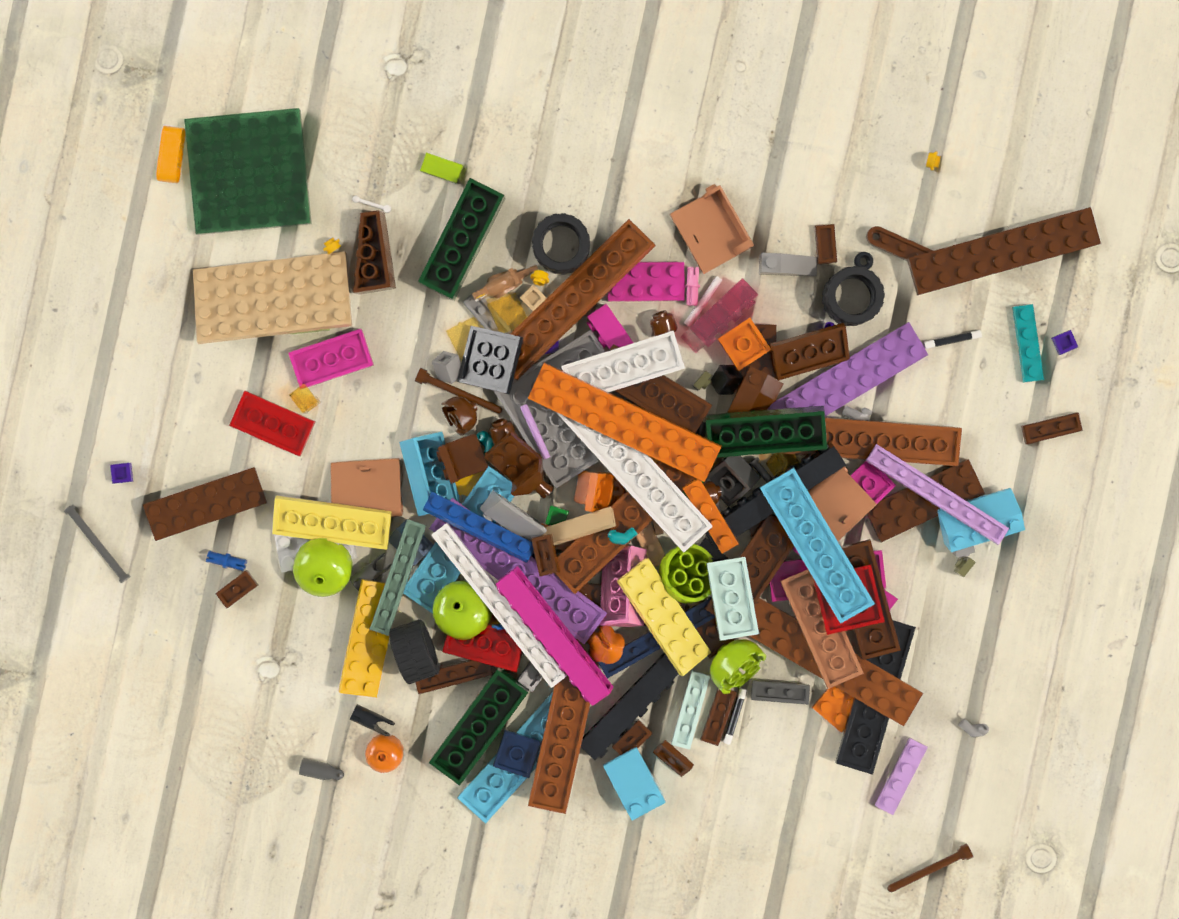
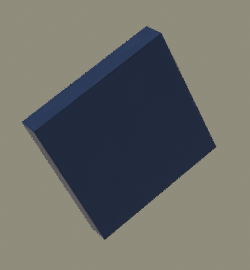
(517, 753)

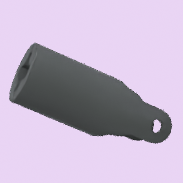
(368, 572)
(319, 770)

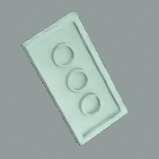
(732, 598)

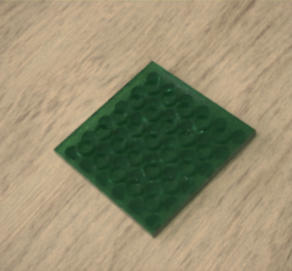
(248, 171)

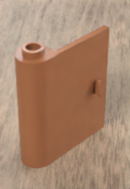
(715, 228)
(368, 489)
(841, 498)

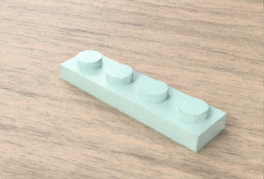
(690, 709)

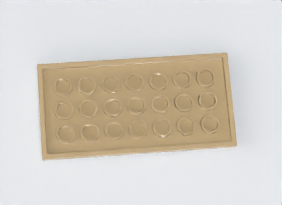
(272, 297)

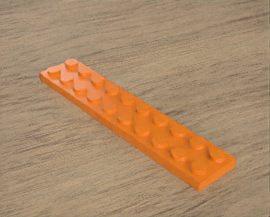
(624, 422)

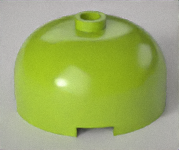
(322, 567)
(686, 574)
(467, 620)
(728, 660)

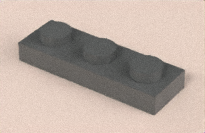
(780, 692)

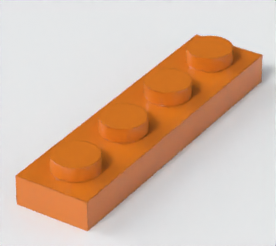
(704, 503)

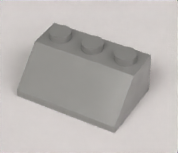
(511, 517)

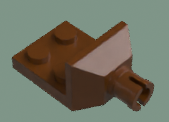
(520, 465)

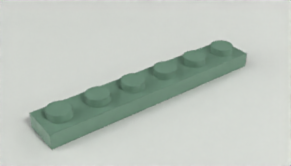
(398, 577)

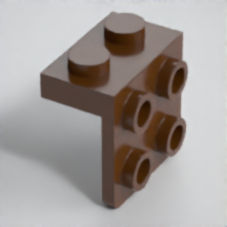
(462, 458)

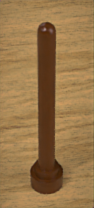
(424, 377)
(963, 853)

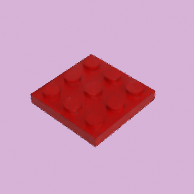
(869, 616)

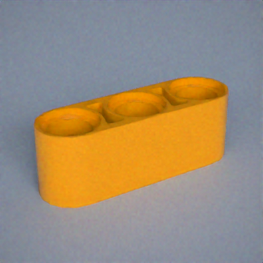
(170, 154)

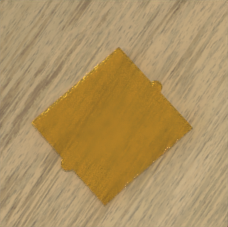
(507, 313)
(459, 335)

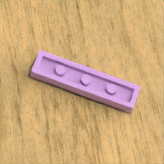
(901, 776)

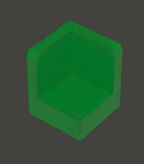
(556, 515)

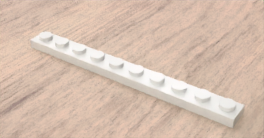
(498, 604)

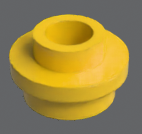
(933, 160)
(331, 245)
(540, 277)

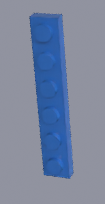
(479, 527)

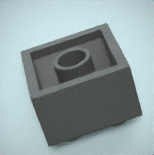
(733, 477)

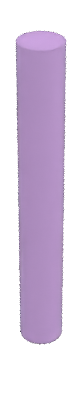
(535, 432)

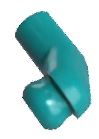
(485, 439)
(621, 538)

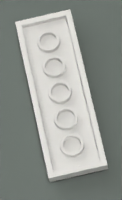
(629, 363)

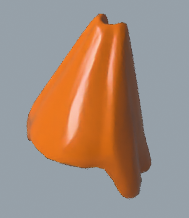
(606, 645)

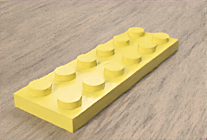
(331, 521)
(663, 617)

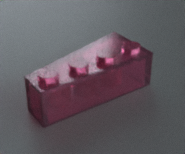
(719, 315)

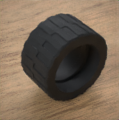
(554, 221)
(876, 296)
(414, 651)

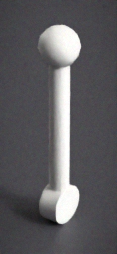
(386, 208)

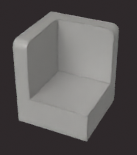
(447, 367)

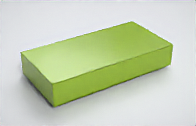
(441, 168)

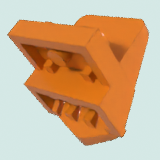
(597, 490)

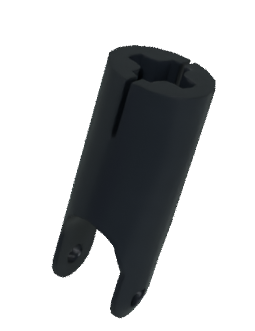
(369, 719)

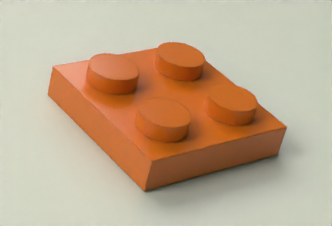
(744, 344)
(834, 707)

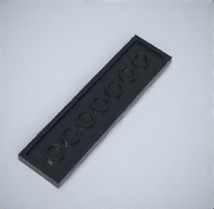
(865, 725)

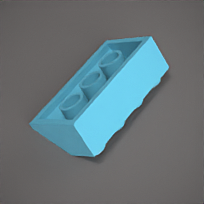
(425, 470)
(998, 505)

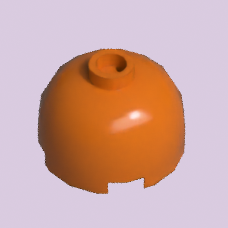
(384, 753)

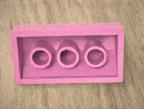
(613, 599)

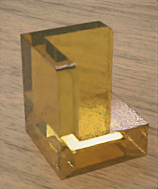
(304, 399)
(780, 462)

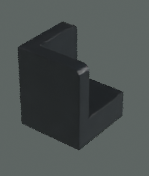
(726, 379)

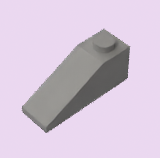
(787, 264)

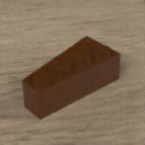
(374, 258)

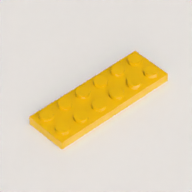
(365, 647)

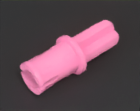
(692, 286)

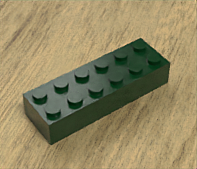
(462, 239)
(768, 431)
(479, 726)

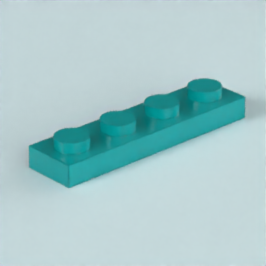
(1028, 343)

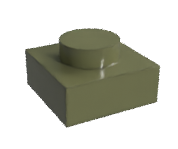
(703, 381)
(963, 566)

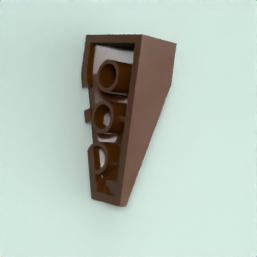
(755, 392)

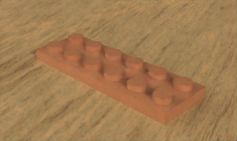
(831, 652)

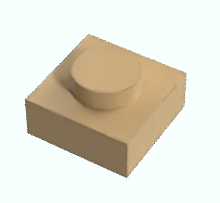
(533, 297)

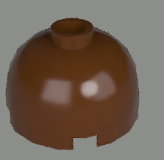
(460, 413)

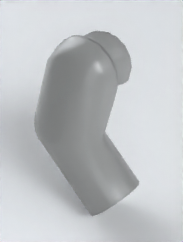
(856, 415)
(974, 730)

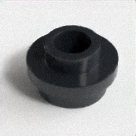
(869, 260)

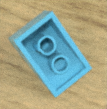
(634, 783)

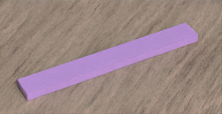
(937, 494)

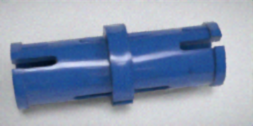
(226, 561)

